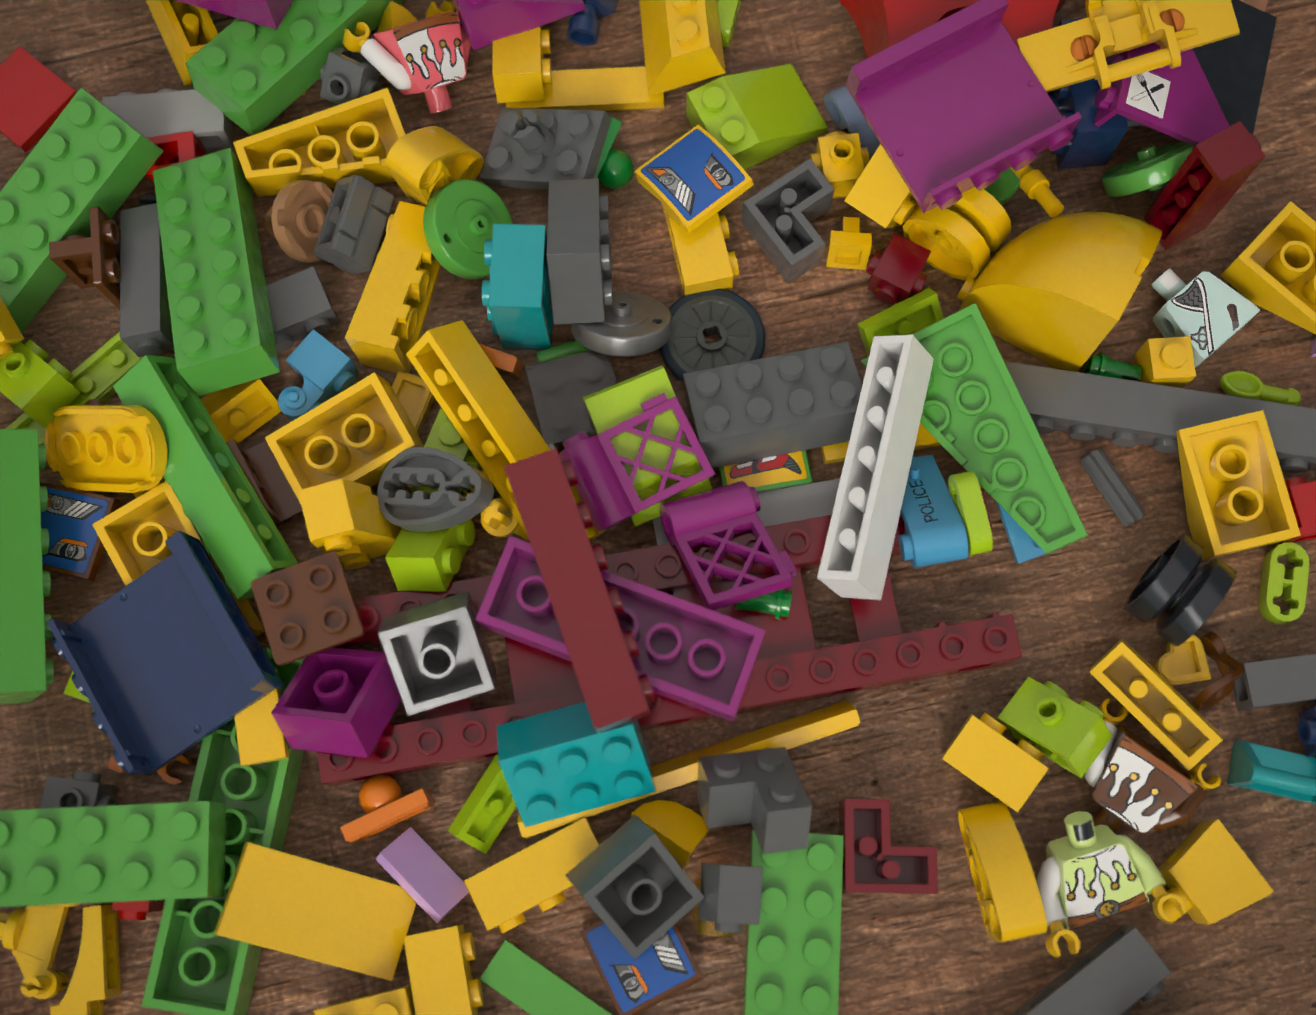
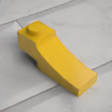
(97, 965)

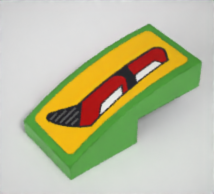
(771, 472)

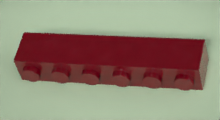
(577, 590)

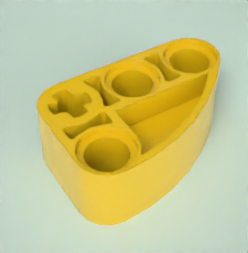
(430, 160)
(1001, 873)

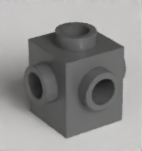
(347, 76)
(80, 791)

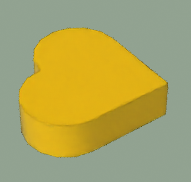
(1184, 663)

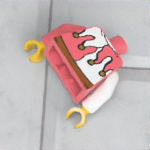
(418, 54)

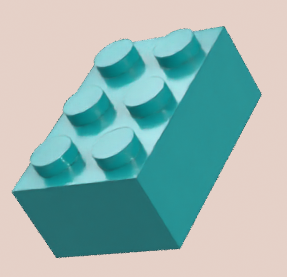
(518, 286)
(565, 767)

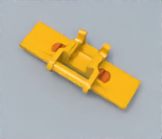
(1079, 48)

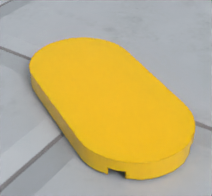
(106, 448)

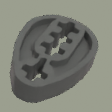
(441, 508)

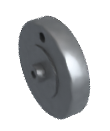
(631, 326)

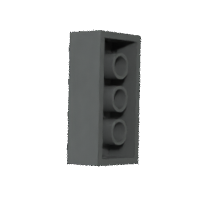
(774, 404)

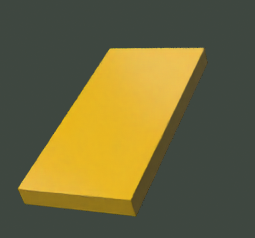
(316, 912)

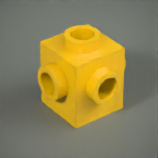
(840, 160)

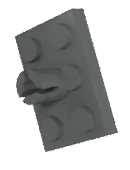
(544, 147)

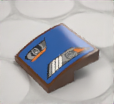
(73, 542)
(647, 980)

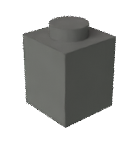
(730, 896)

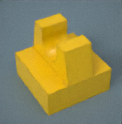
(849, 247)

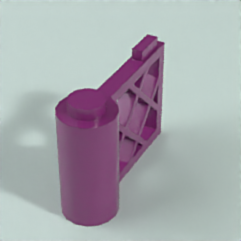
(603, 478)
(714, 520)

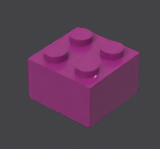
(338, 702)

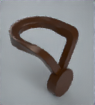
(1223, 687)

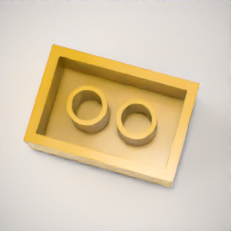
(345, 437)

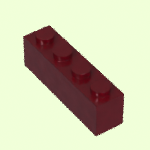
(1204, 184)

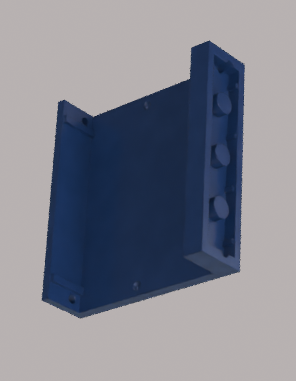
(166, 659)

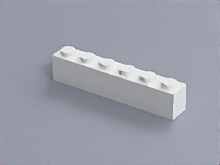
(876, 468)

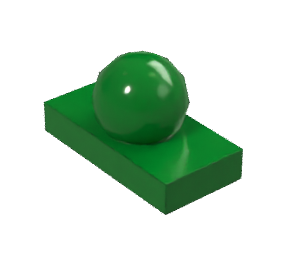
(614, 165)

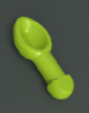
(1250, 386)

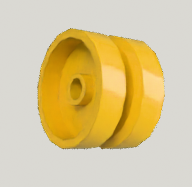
(960, 234)

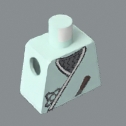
(1202, 309)

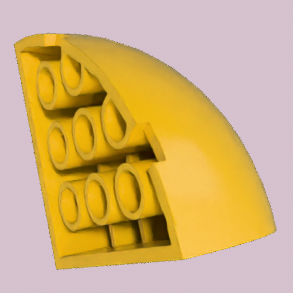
(1063, 284)

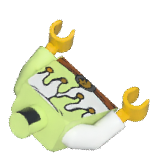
(1094, 877)

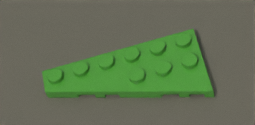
(988, 429)

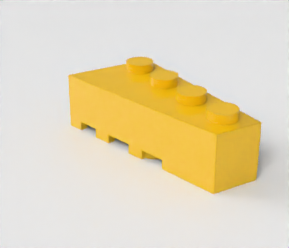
(324, 146)
(395, 295)

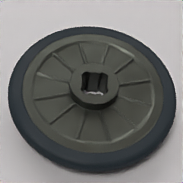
(710, 312)

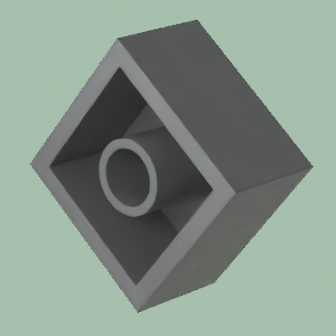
(437, 653)
(635, 886)

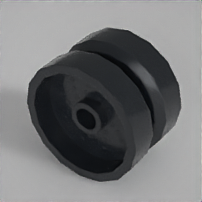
(1180, 590)

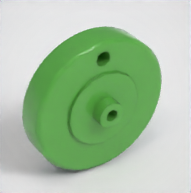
(1147, 170)
(459, 222)

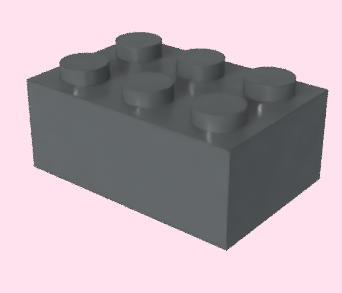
(579, 251)

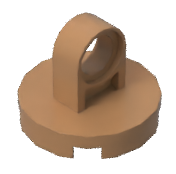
(298, 218)

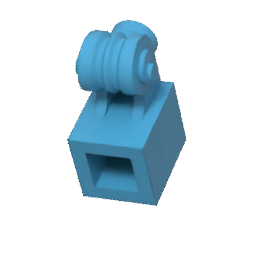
(324, 373)

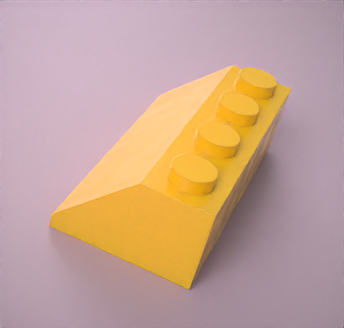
(680, 42)

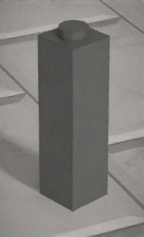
(143, 286)
(1276, 683)

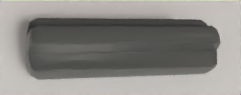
(1112, 487)

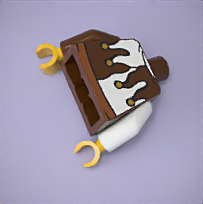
(1141, 783)

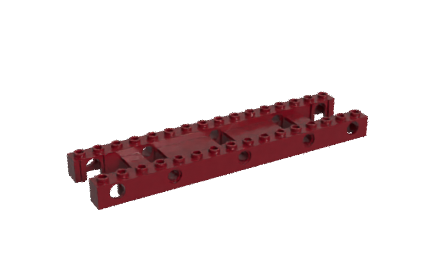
(783, 673)

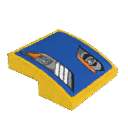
(694, 178)

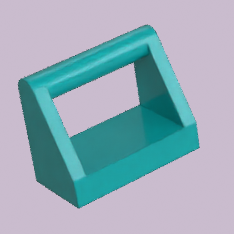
(1273, 771)

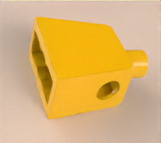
(1211, 875)

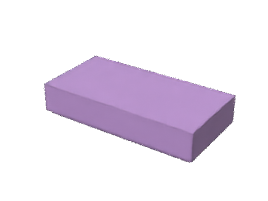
(423, 875)

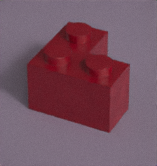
(872, 862)

